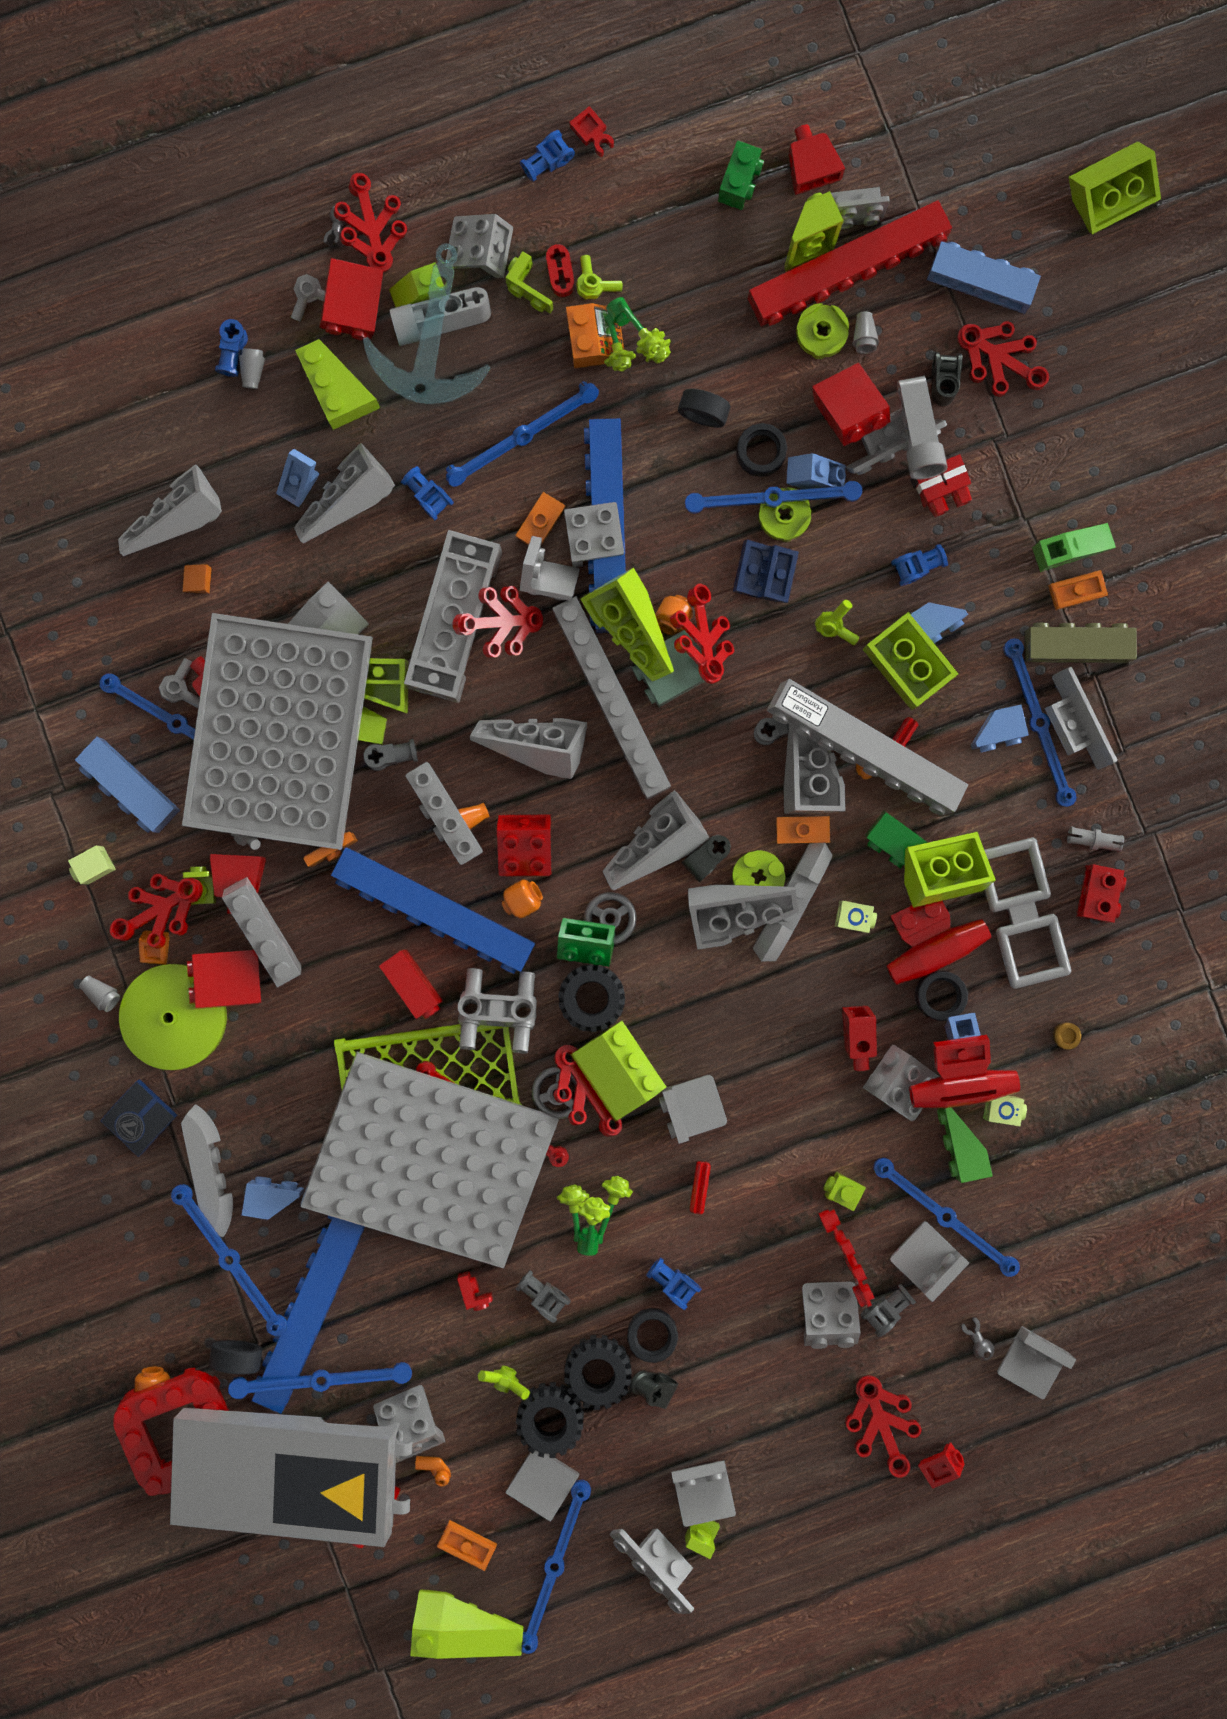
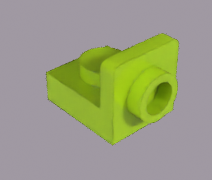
(206, 880)
(843, 1191)
(701, 1538)

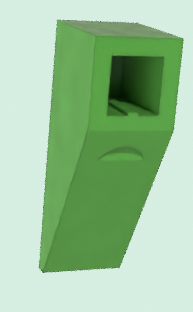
(1073, 546)
(968, 1155)

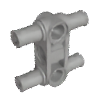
(497, 1010)

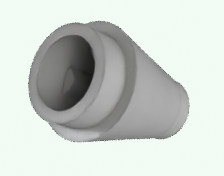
(865, 334)
(251, 367)
(100, 994)

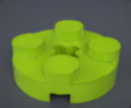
(823, 315)
(785, 529)
(756, 860)

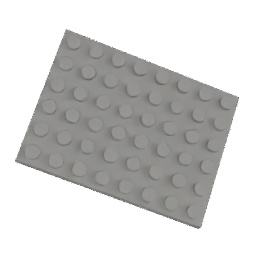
(277, 731)
(429, 1160)

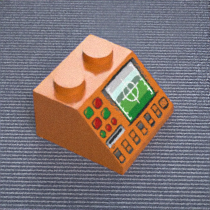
(590, 334)

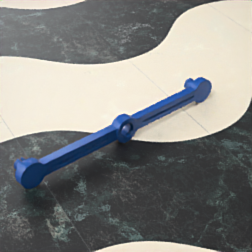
(458, 475)
(850, 491)
(111, 684)
(1064, 796)
(182, 1196)
(1007, 1264)
(240, 1386)
(580, 1492)

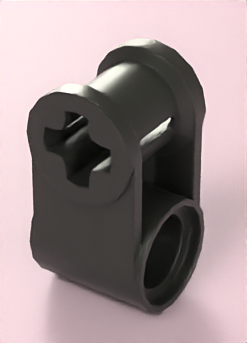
(946, 373)
(703, 860)
(654, 1387)

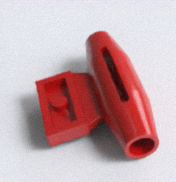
(932, 941)
(963, 1076)

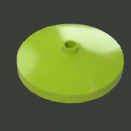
(146, 1026)

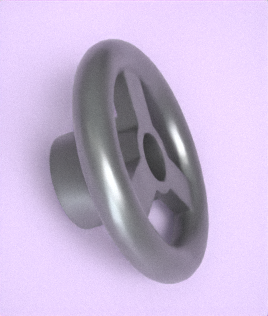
(627, 907)
(538, 1099)

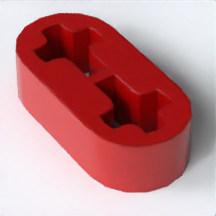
(554, 272)

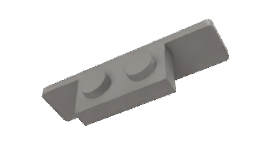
(884, 443)
(1077, 722)
(445, 815)
(660, 1563)

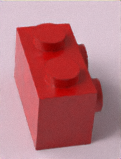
(1101, 893)

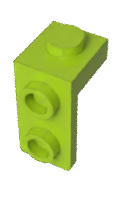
(518, 271)

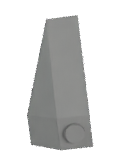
(354, 490)
(183, 510)
(330, 611)
(543, 746)
(811, 778)
(665, 838)
(732, 910)

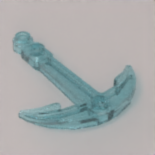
(425, 362)

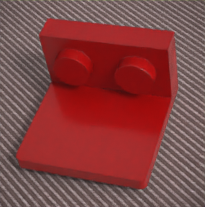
(524, 845)

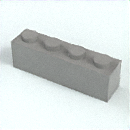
(262, 931)

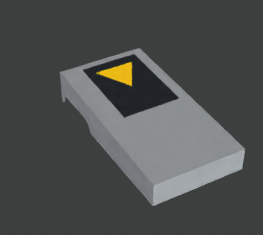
(285, 1476)

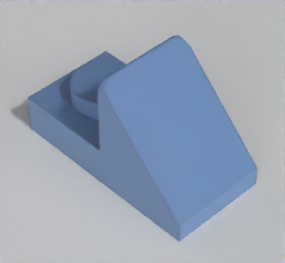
(297, 477)

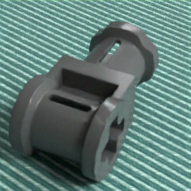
(779, 731)
(391, 754)
(543, 1296)
(887, 1310)

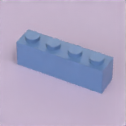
(983, 277)
(127, 785)

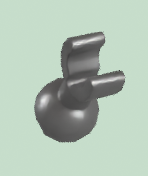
(334, 233)
(980, 1344)

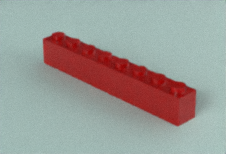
(849, 264)

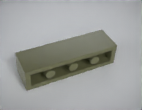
(1080, 644)

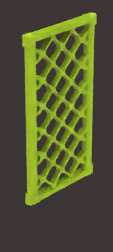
(342, 1045)

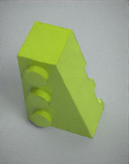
(336, 388)
(386, 683)

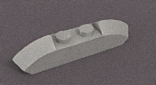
(805, 880)
(203, 1158)

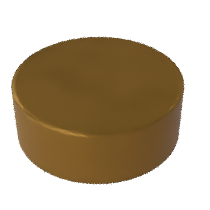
(1067, 1035)

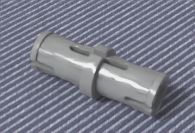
(1095, 839)

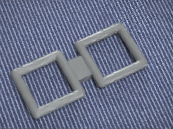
(1025, 917)

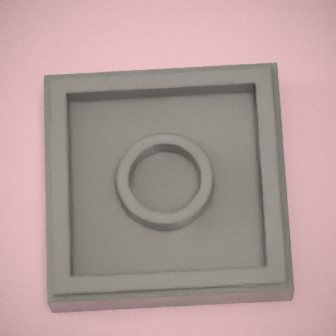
(542, 1484)

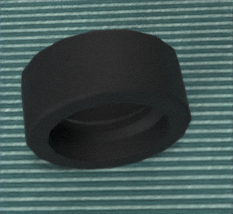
(704, 408)
(766, 430)
(961, 1000)
(638, 1350)
(235, 1357)

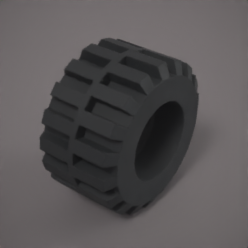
(584, 1020)
(592, 1393)
(545, 1441)

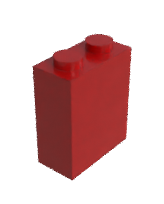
(351, 299)
(851, 404)
(224, 979)
(411, 984)

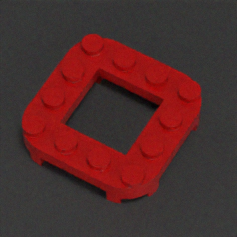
(135, 1407)

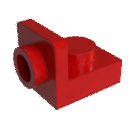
(469, 1288)
(942, 1466)

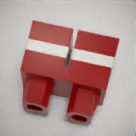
(952, 483)

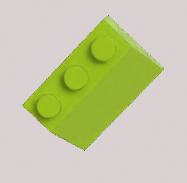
(1116, 186)
(815, 230)
(910, 661)
(946, 869)
(618, 1070)

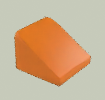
(197, 579)
(152, 955)

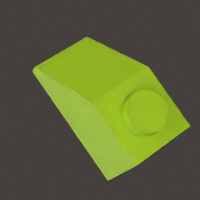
(414, 286)

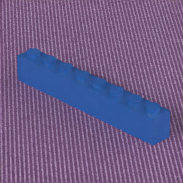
(605, 487)
(432, 909)
(310, 1308)

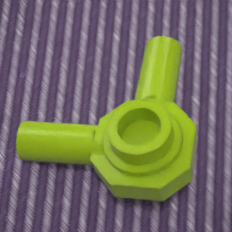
(590, 285)
(831, 623)
(504, 1380)

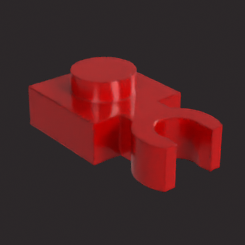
(590, 129)

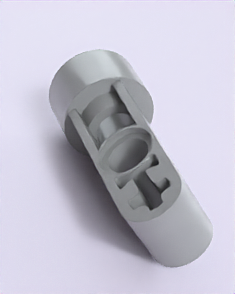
(461, 311)
(925, 453)

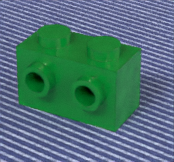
(739, 175)
(892, 837)
(585, 942)

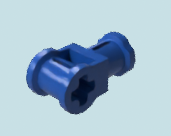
(550, 154)
(230, 347)
(429, 495)
(917, 564)
(675, 1285)

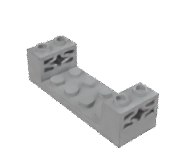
(439, 652)

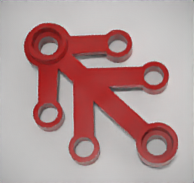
(369, 226)
(999, 355)
(504, 621)
(709, 667)
(160, 909)
(582, 1090)
(862, 1292)
(881, 1420)

